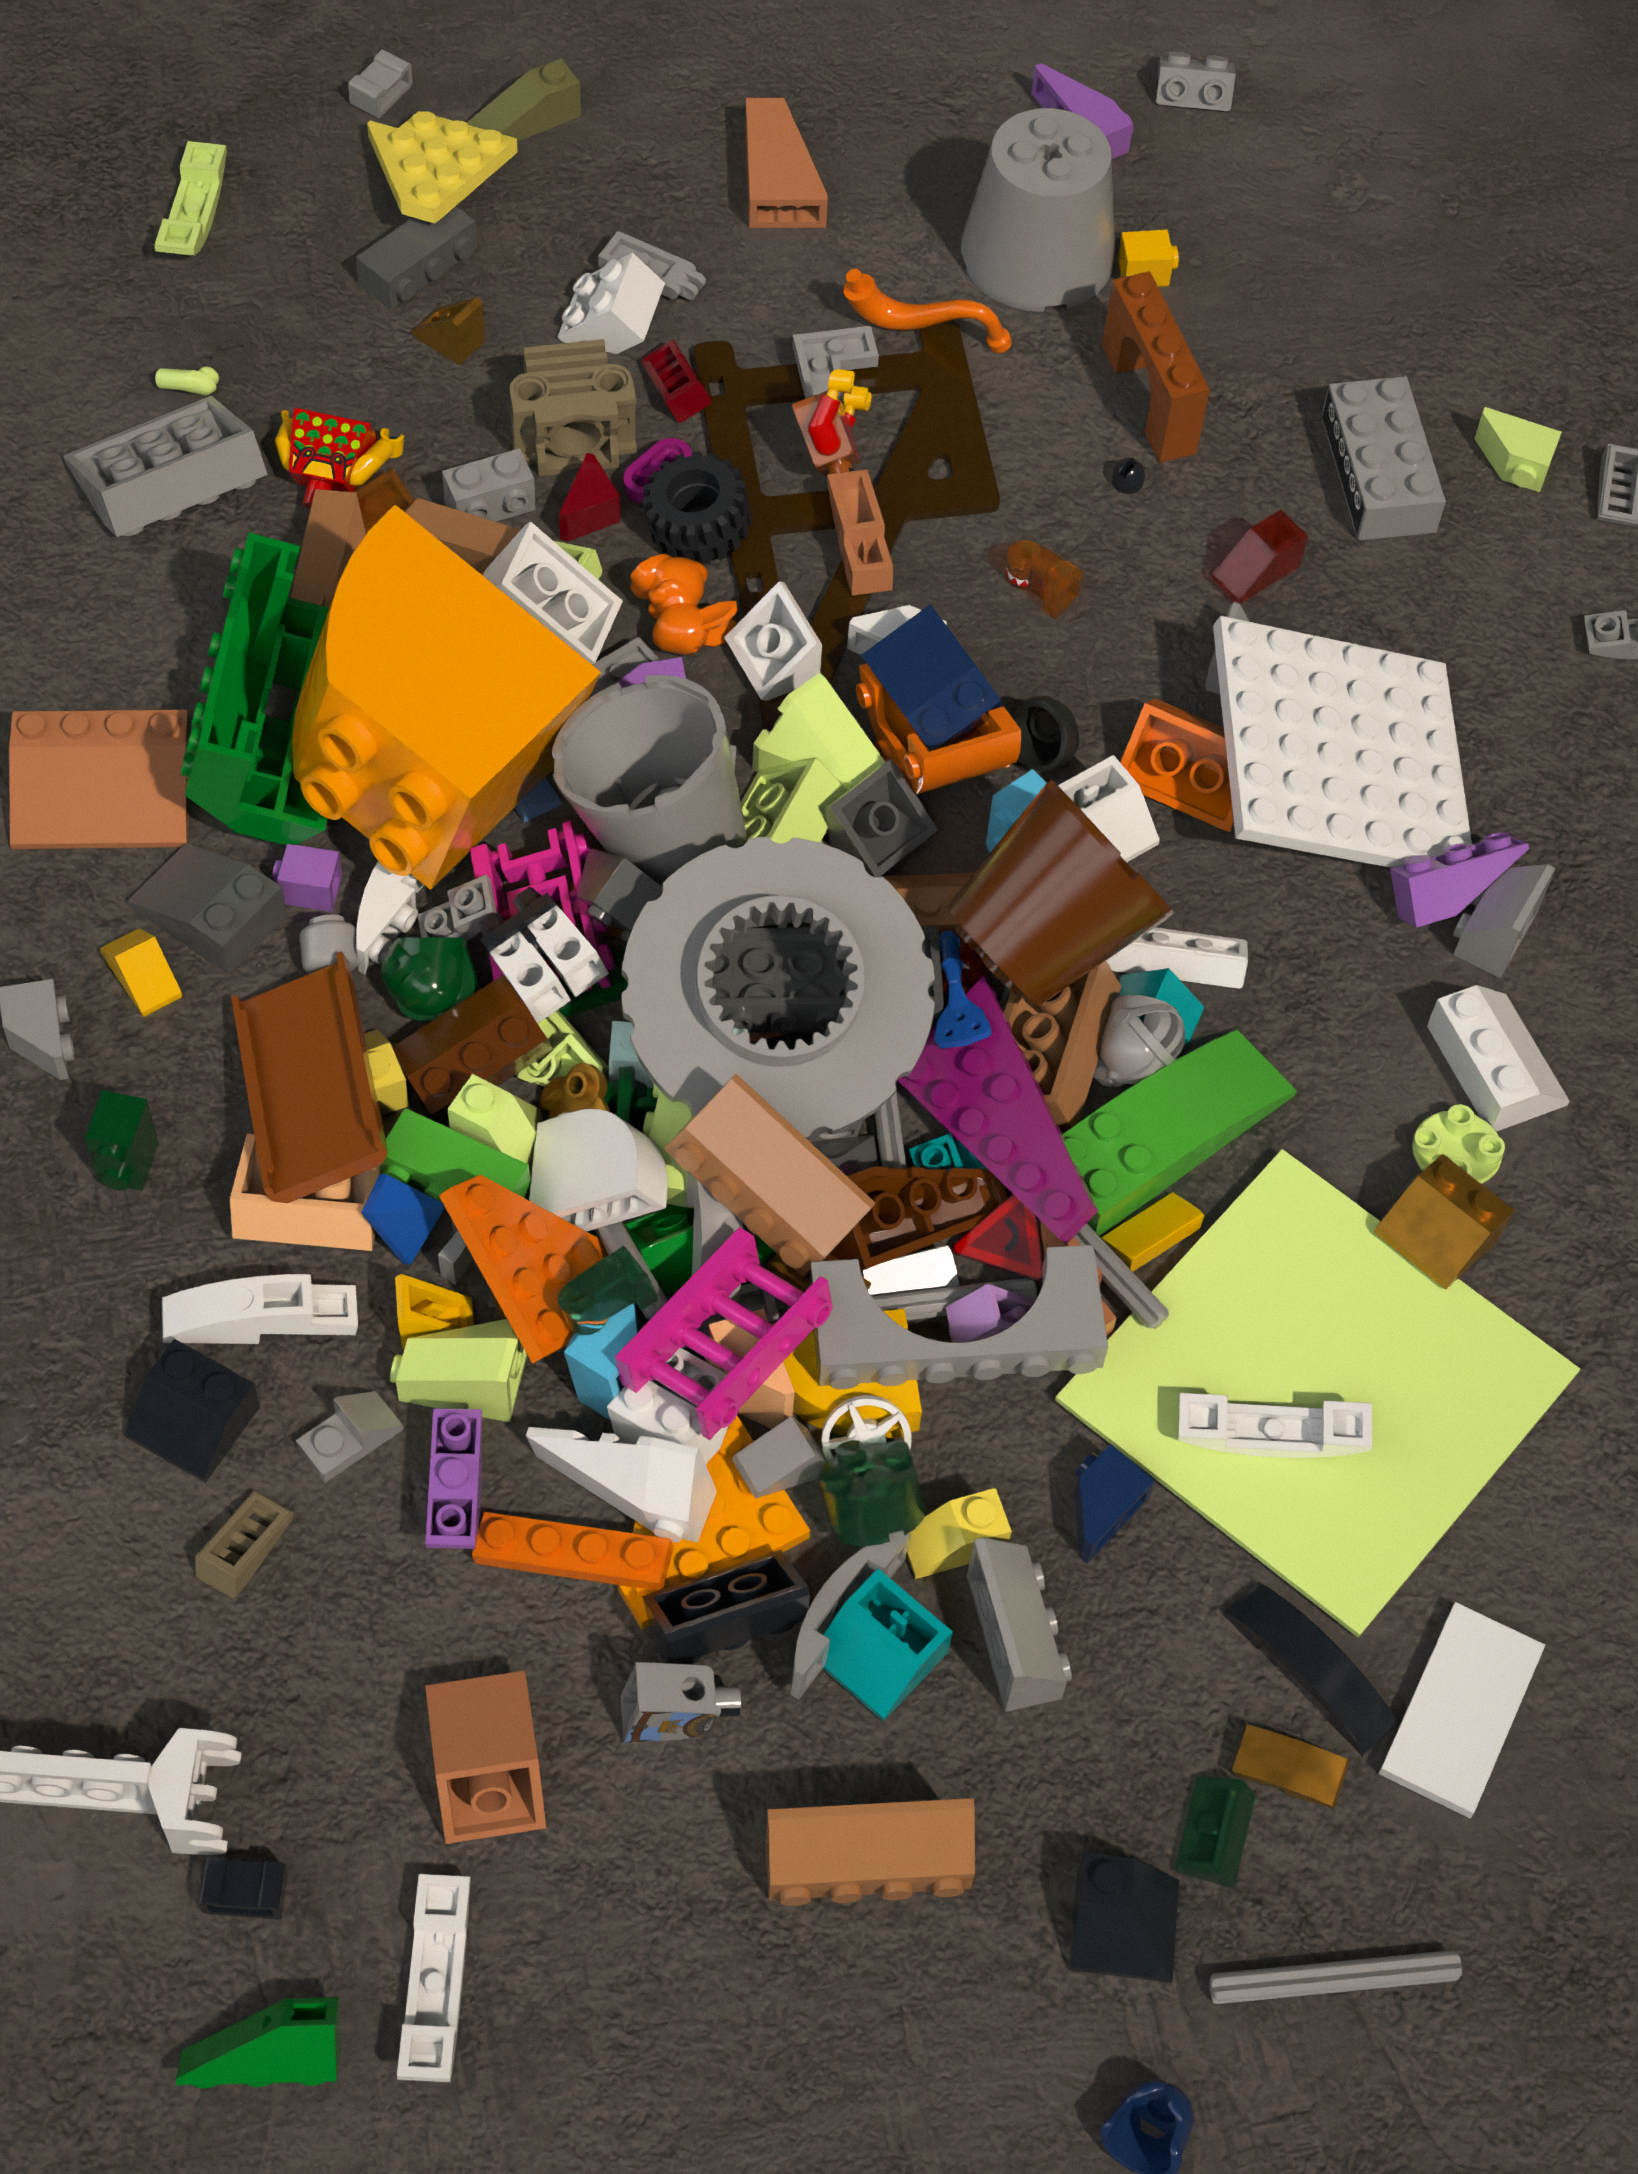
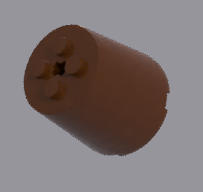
(1053, 900)

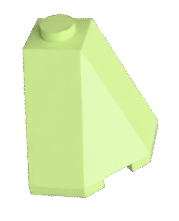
(817, 726)
(496, 1119)
(463, 1369)

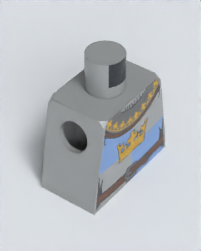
(673, 1702)

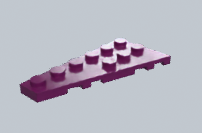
(1001, 1116)

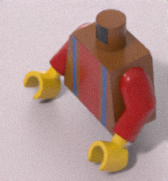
(829, 424)

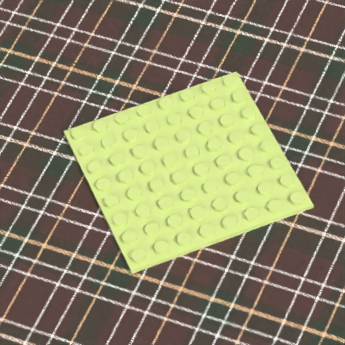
(1306, 1308)

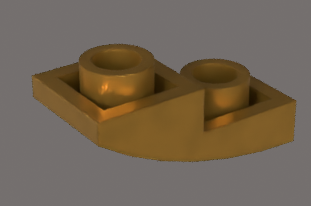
(1290, 1765)

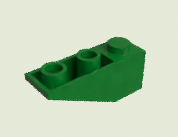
(280, 2044)

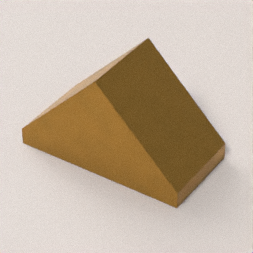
(454, 329)

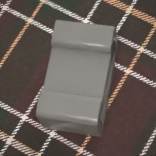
(380, 84)

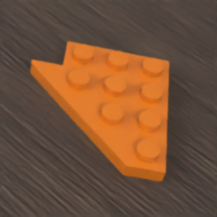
(523, 1258)

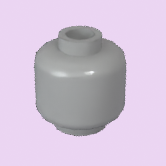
(324, 939)

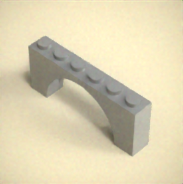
(1056, 1334)

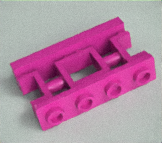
(534, 868)

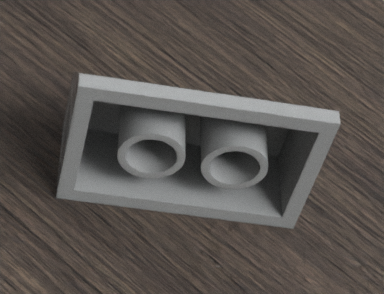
(1017, 1624)

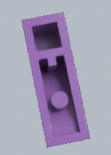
(1061, 92)

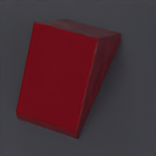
(590, 502)

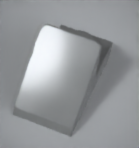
(353, 1432)

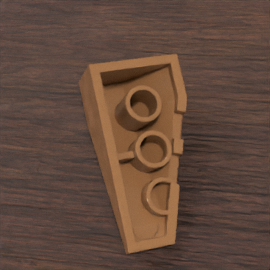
(329, 541)

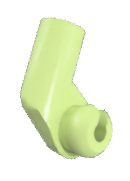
(192, 381)

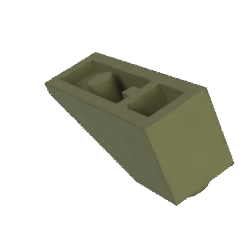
(533, 103)

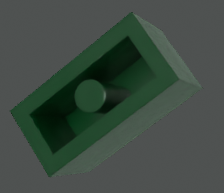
(122, 1141)

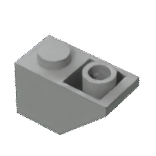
(34, 1026)

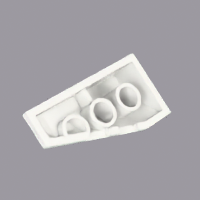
(651, 1482)

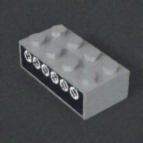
(1382, 458)

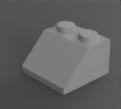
(1502, 917)

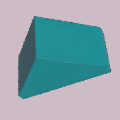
(1166, 987)

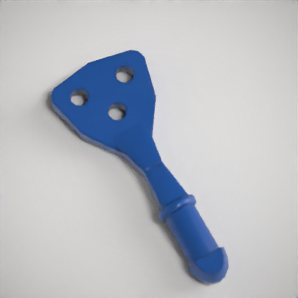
(958, 1004)

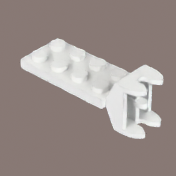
(129, 1784)

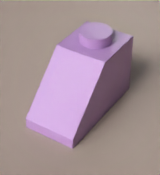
(985, 1313)

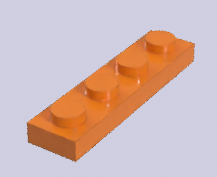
(573, 1551)

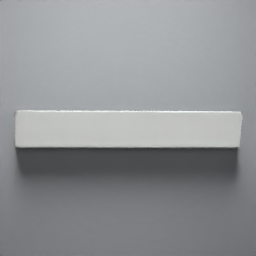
(1188, 955)

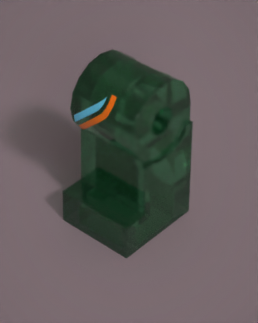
(604, 1292)

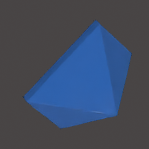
(401, 1216)

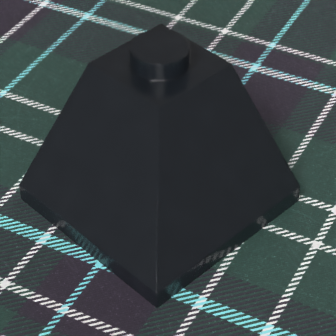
(1124, 1919)

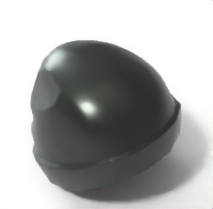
(1047, 733)

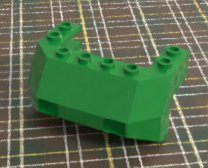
(236, 754)

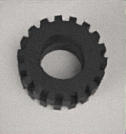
(692, 483)

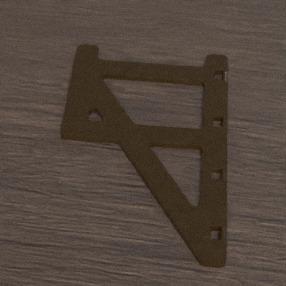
(941, 426)

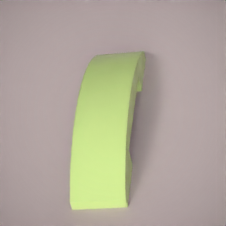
(195, 199)

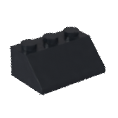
(726, 1608)

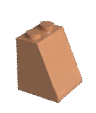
(485, 1757)

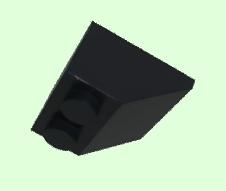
(191, 1410)

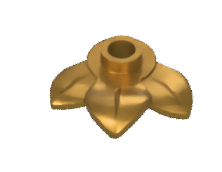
(567, 1094)

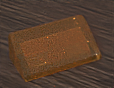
(381, 496)

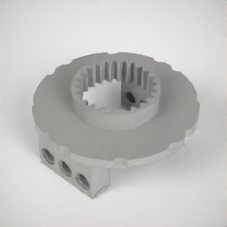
(877, 1033)

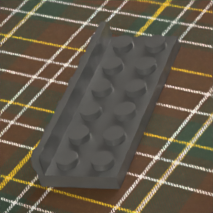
(792, 980)

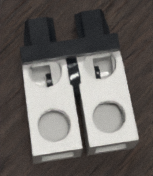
(532, 937)

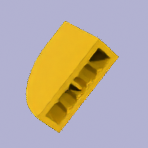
(816, 1402)

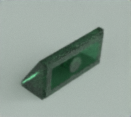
(1215, 1830)

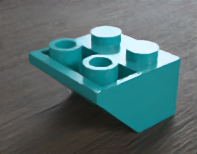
(884, 1644)

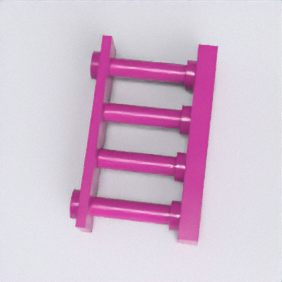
(706, 1295)

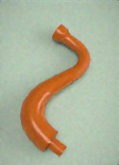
(896, 315)

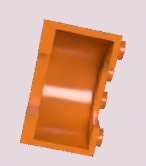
(983, 751)

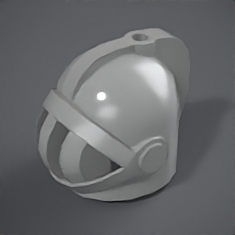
(1136, 1048)

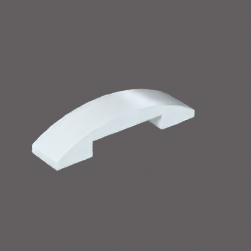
(1275, 1430)
(435, 1978)

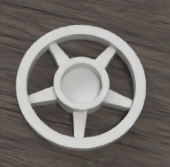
(864, 1430)

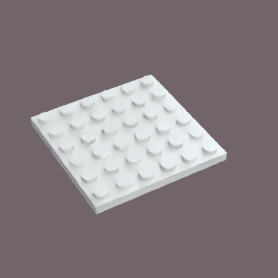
(1338, 746)

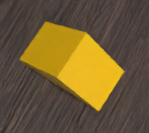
(142, 970)
(429, 1308)

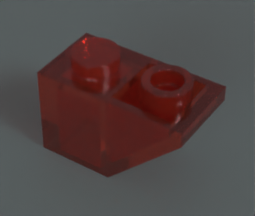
(1261, 557)

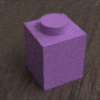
(309, 877)

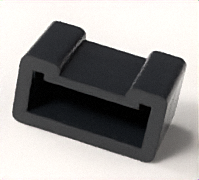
(243, 1888)

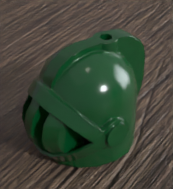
(428, 975)

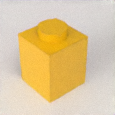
(1148, 252)

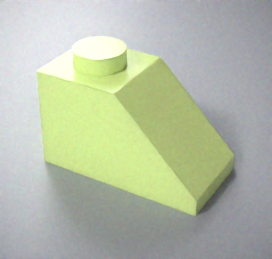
(1517, 447)

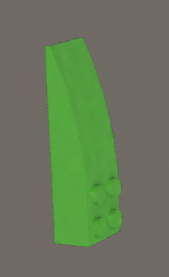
(1172, 1124)

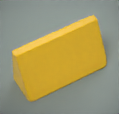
(1154, 1231)

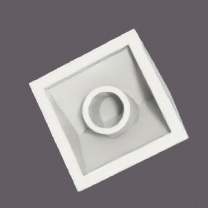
(776, 645)

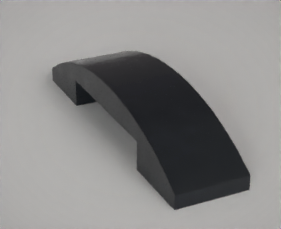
(1315, 1663)

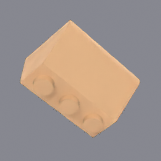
(319, 1219)

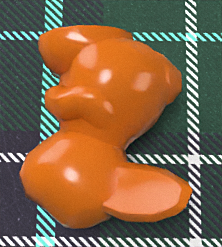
(674, 591)

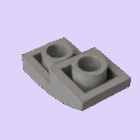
(1612, 635)
(462, 913)

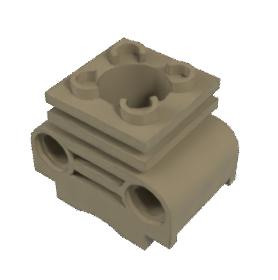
(572, 407)

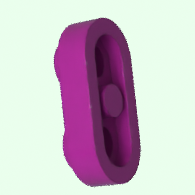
(639, 471)

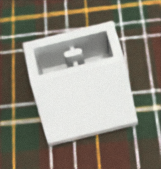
(613, 305)
(1115, 806)
(663, 1412)

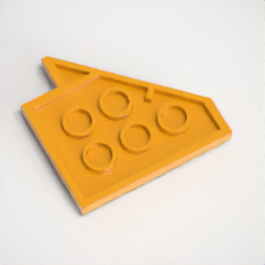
(735, 1528)

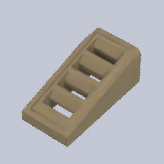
(226, 1569)

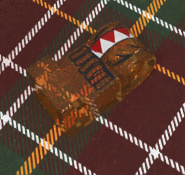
(1043, 575)

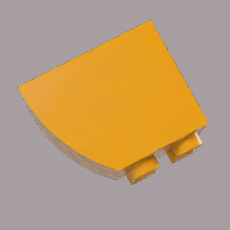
(428, 702)

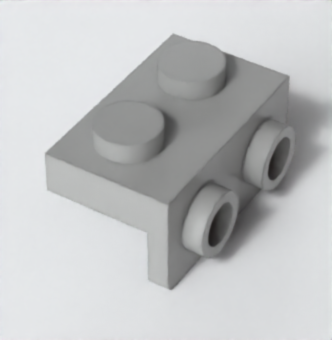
(1195, 82)

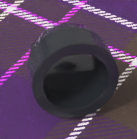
(1133, 481)

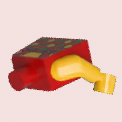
(331, 451)

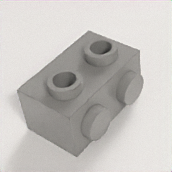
(491, 487)

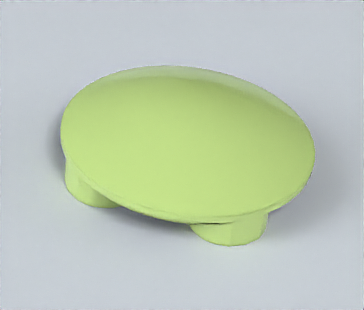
(1461, 1138)

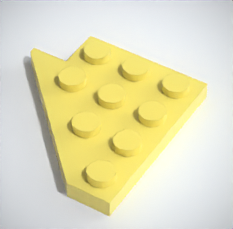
(437, 161)

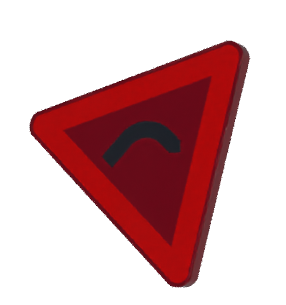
(1006, 1240)

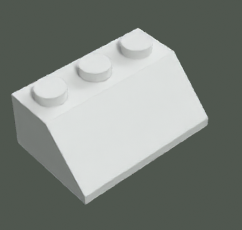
(555, 590)
(1494, 1057)

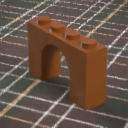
(1145, 334)

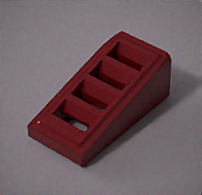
(676, 382)

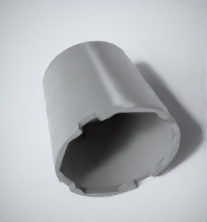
(1043, 213)
(651, 773)

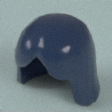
(1164, 2108)

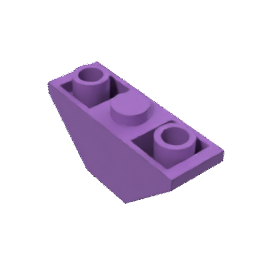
(455, 1479)

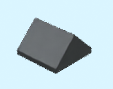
(879, 820)

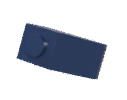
(1107, 1498)

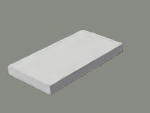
(1462, 1710)

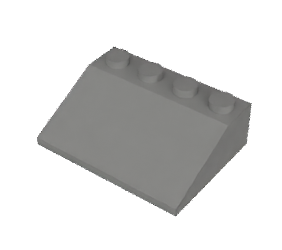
(167, 465)

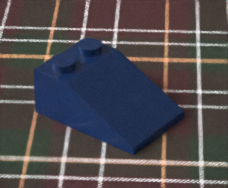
(932, 680)

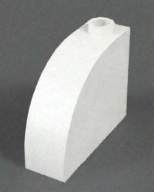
(596, 1169)

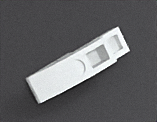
(384, 912)
(252, 1306)

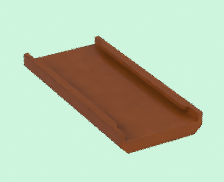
(309, 1083)

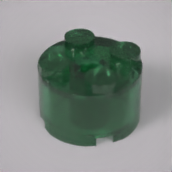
(871, 1492)

